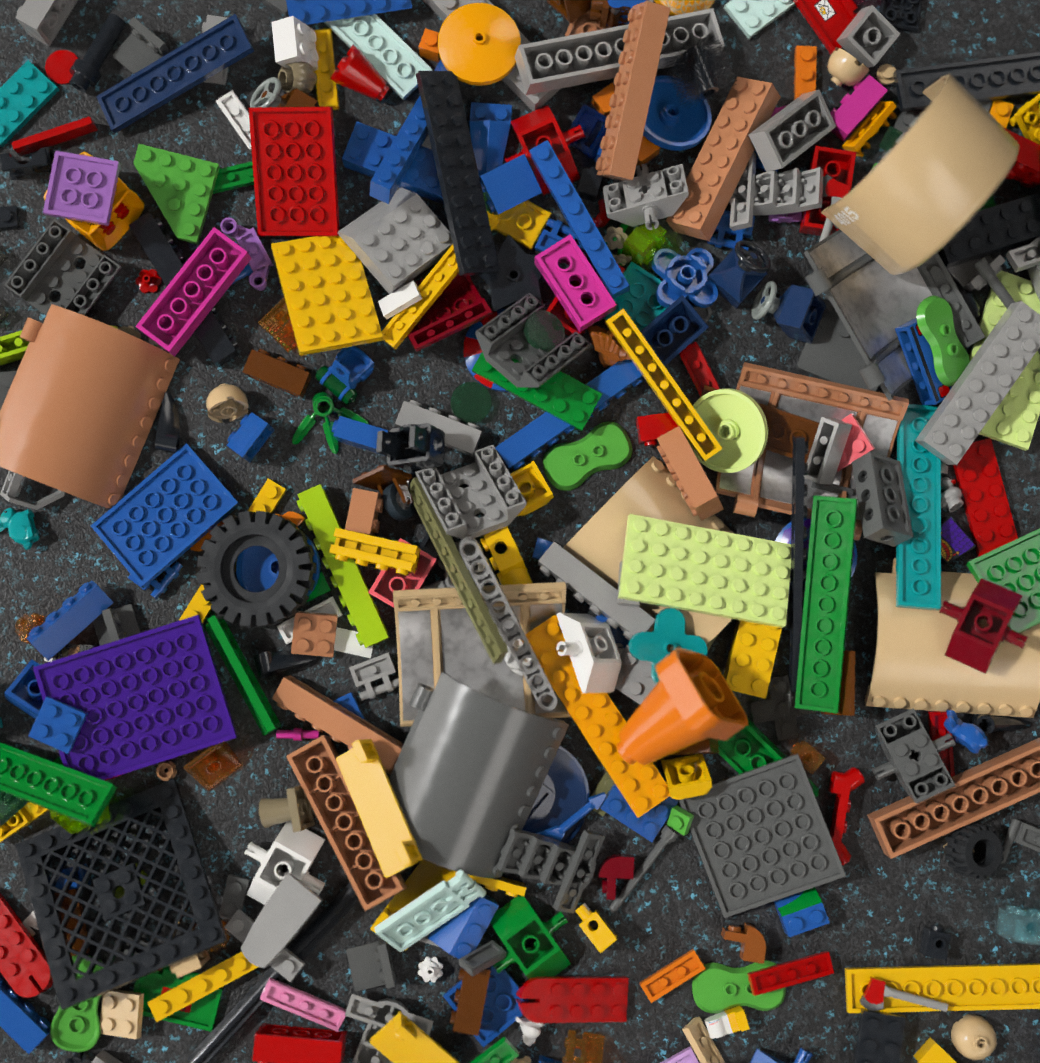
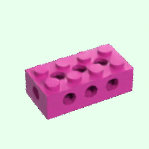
(579, 270)

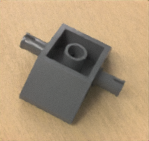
(905, 736)

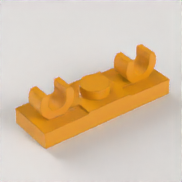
(870, 127)

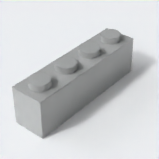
(457, 435)

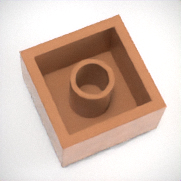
(364, 512)

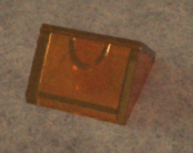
(213, 765)

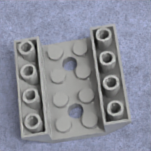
(489, 492)

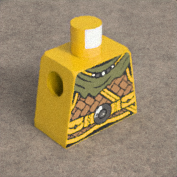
(600, 937)

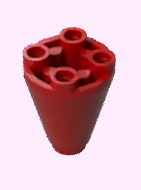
(360, 75)

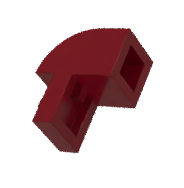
(615, 867)

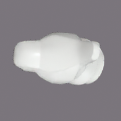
(530, 1030)

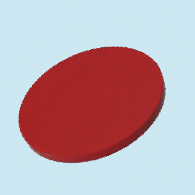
(58, 66)

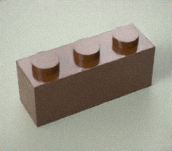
(277, 373)
(470, 1002)

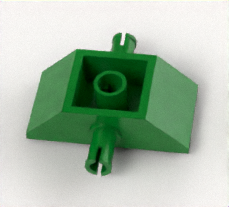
(518, 922)

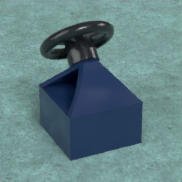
(740, 272)

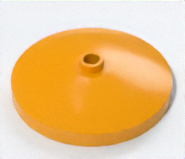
(475, 60)

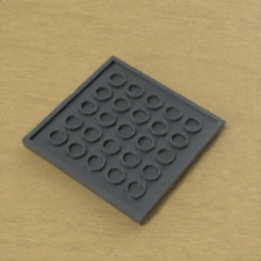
(762, 836)

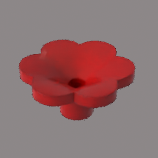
(150, 285)

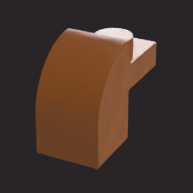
(752, 941)

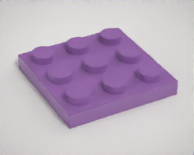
(81, 188)

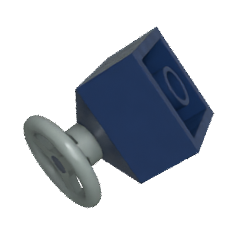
(796, 311)

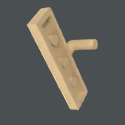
(701, 1042)

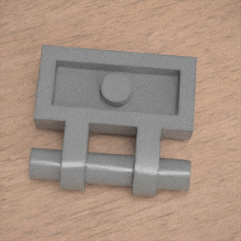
(372, 670)

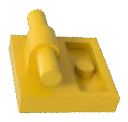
(1029, 119)

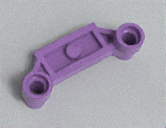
(251, 243)

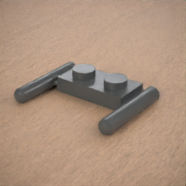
(1021, 834)

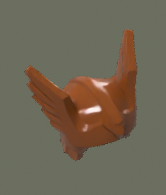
(607, 346)

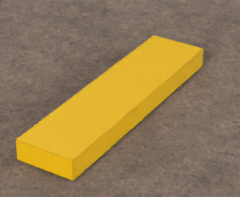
(326, 88)

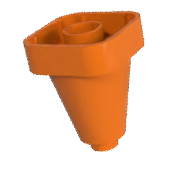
(681, 710)

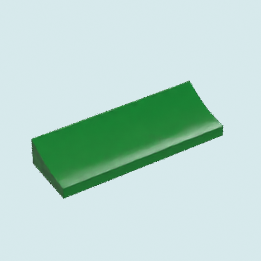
(242, 674)
(751, 750)

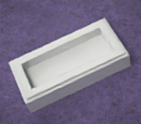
(400, 299)

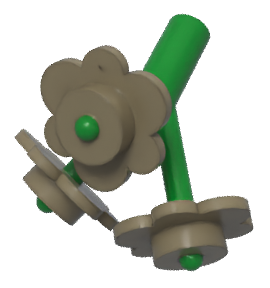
(615, 239)

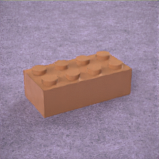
(688, 474)

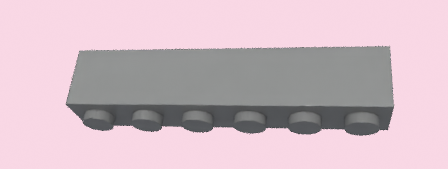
(593, 590)

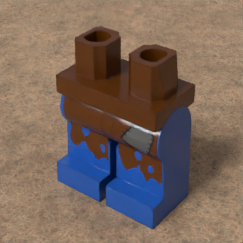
(612, 12)

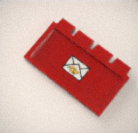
(828, 18)

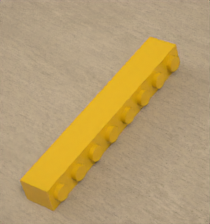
(663, 385)

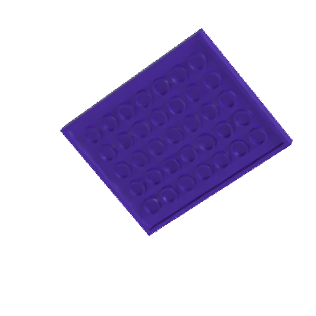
(142, 698)

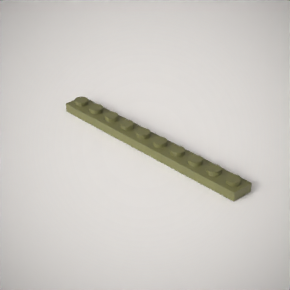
(459, 575)

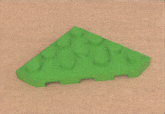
(179, 187)

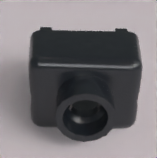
(422, 444)

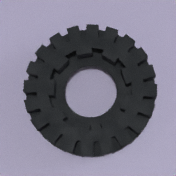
(294, 575)

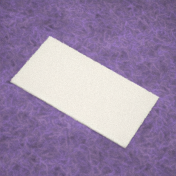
(347, 642)

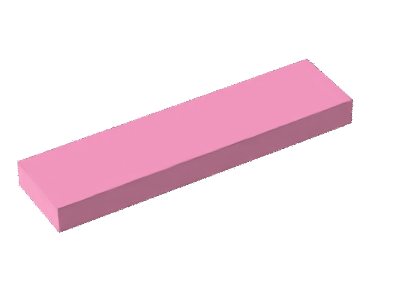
(303, 1004)

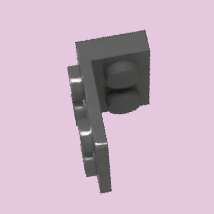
(140, 48)
(371, 965)

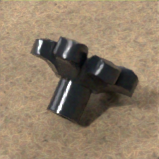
(79, 1057)

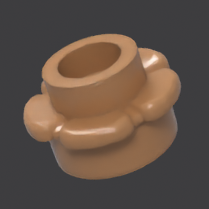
(160, 770)

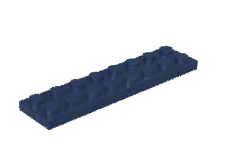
(175, 73)

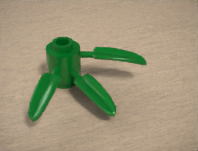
(324, 410)

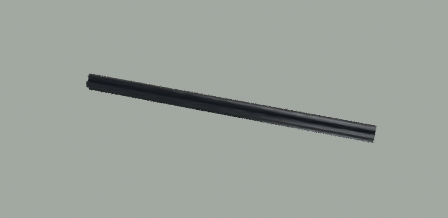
(251, 1001)

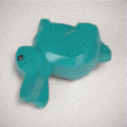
(20, 526)

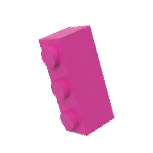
(856, 106)

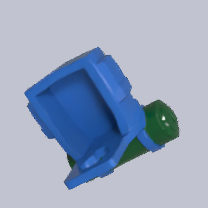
(345, 373)

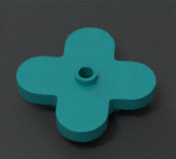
(668, 630)

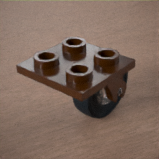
(393, 489)

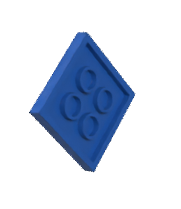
(646, 825)
(499, 1007)

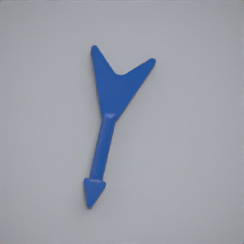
(558, 832)

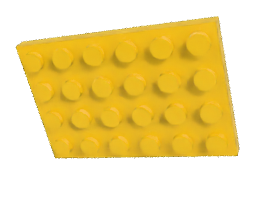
(325, 294)

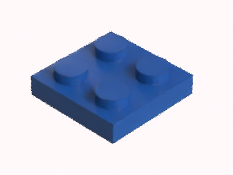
(58, 724)

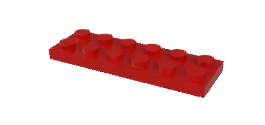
(984, 498)

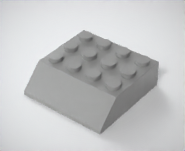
(398, 239)

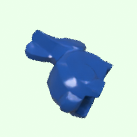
(965, 733)

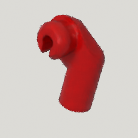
(601, 219)

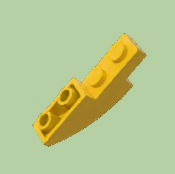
(21, 819)

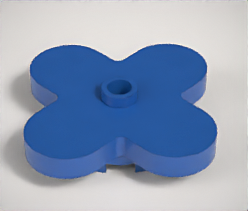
(684, 277)

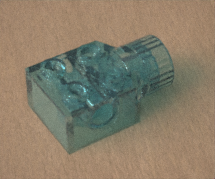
(1019, 924)

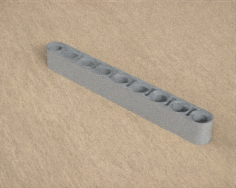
(511, 634)

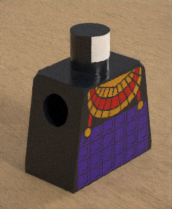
(953, 541)

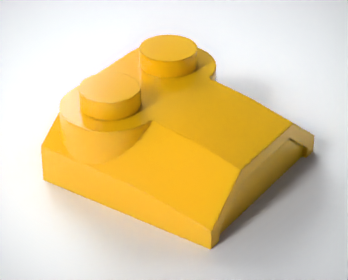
(532, 487)
(687, 776)

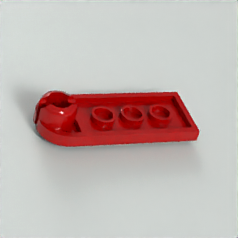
(20, 956)
(574, 999)

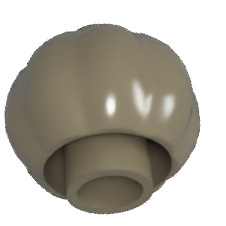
(299, 77)

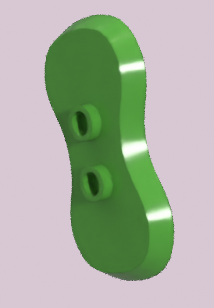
(937, 326)
(601, 449)
(726, 987)
(79, 1026)

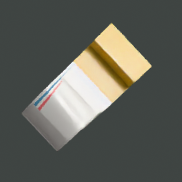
(727, 1022)

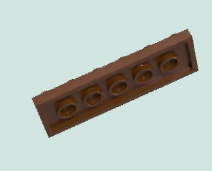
(782, 428)

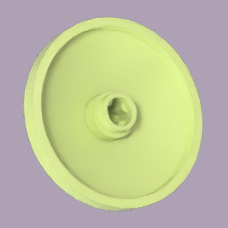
(736, 425)

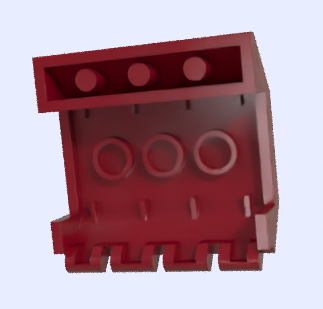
(452, 311)

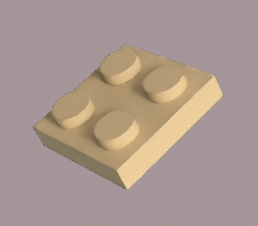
(122, 1014)

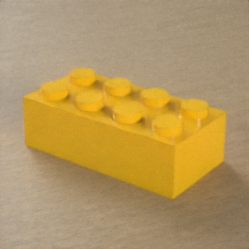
(752, 658)

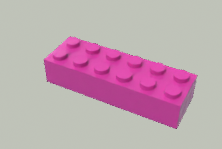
(194, 291)

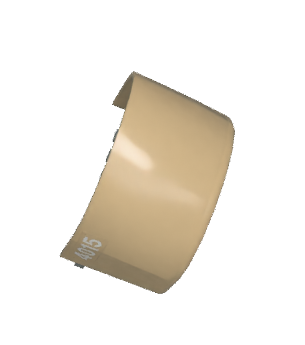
(927, 181)

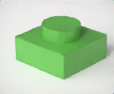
(680, 820)

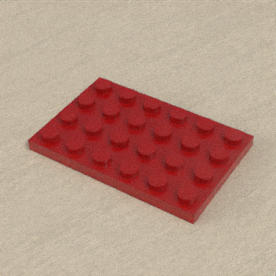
(294, 171)

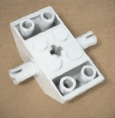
(591, 651)
(289, 848)

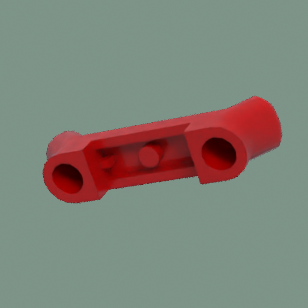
(842, 785)

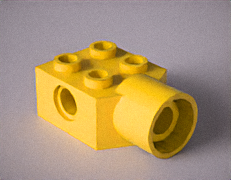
(510, 564)

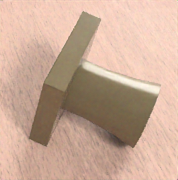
(293, 808)

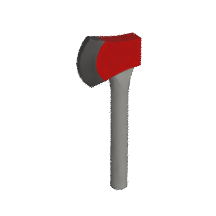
(834, 190)
(877, 989)

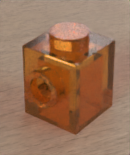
(809, 756)

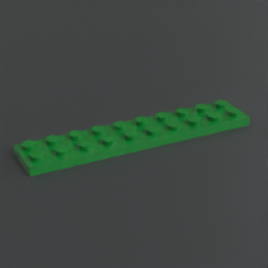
(826, 604)

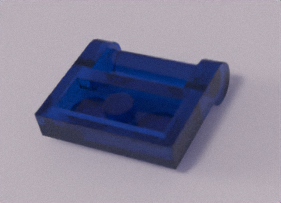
(588, 120)

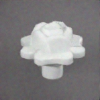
(430, 969)

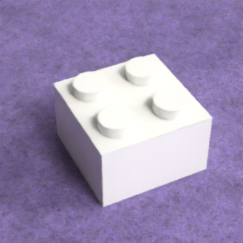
(294, 42)

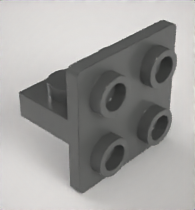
(116, 624)

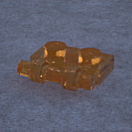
(590, 1045)

